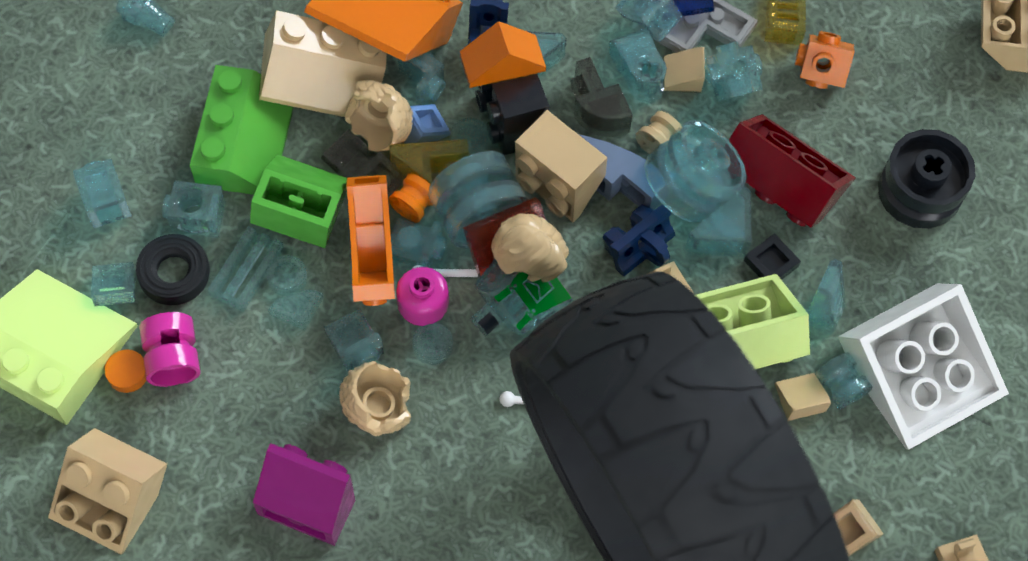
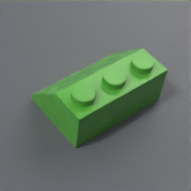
(238, 132)

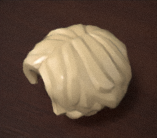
(379, 115)
(530, 246)
(375, 398)

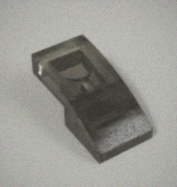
(352, 158)

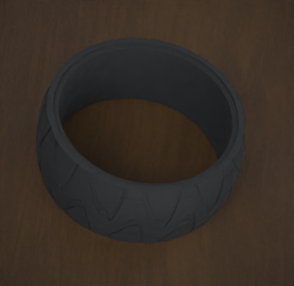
(669, 432)

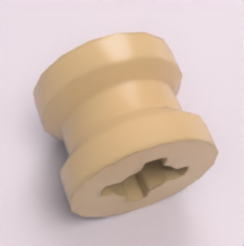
(659, 131)

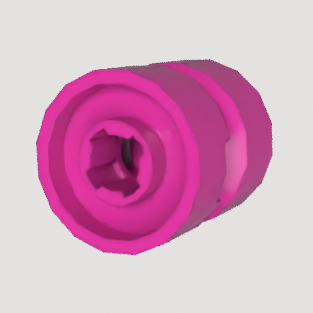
(169, 349)

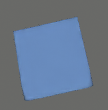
(427, 125)

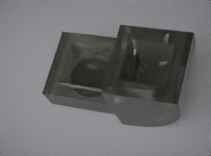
(599, 108)

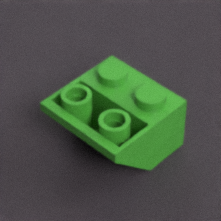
(298, 200)

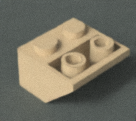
(1006, 32)
(558, 166)
(106, 489)

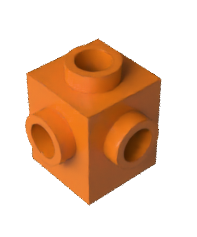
(831, 72)

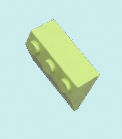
(55, 344)

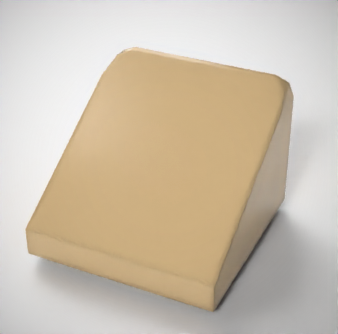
(685, 70)
(802, 396)
(856, 526)

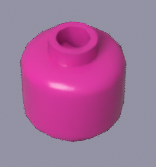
(422, 296)

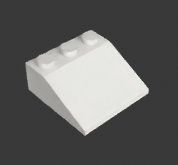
(926, 363)

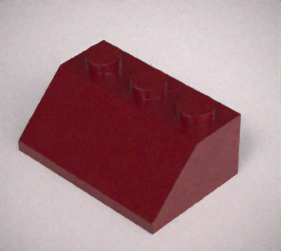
(788, 171)

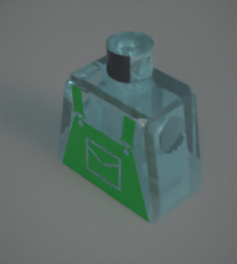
(516, 300)

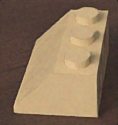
(315, 64)

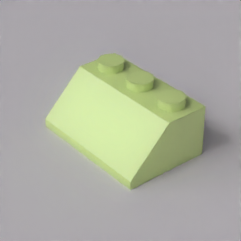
(762, 319)

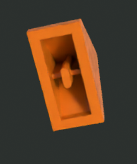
(501, 55)

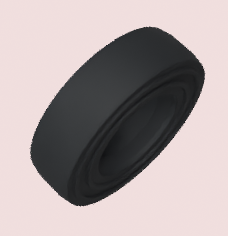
(166, 247)

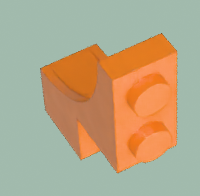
(370, 240)

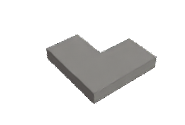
(724, 24)

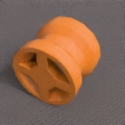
(412, 198)

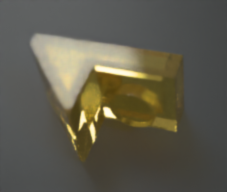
(427, 156)

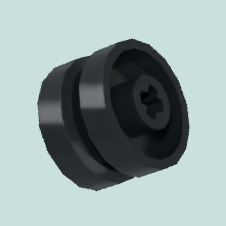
(926, 178)

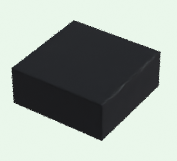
(772, 258)

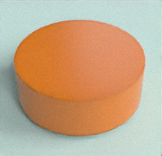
(125, 371)

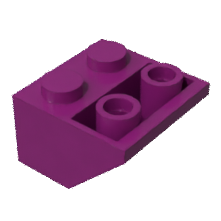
(304, 493)

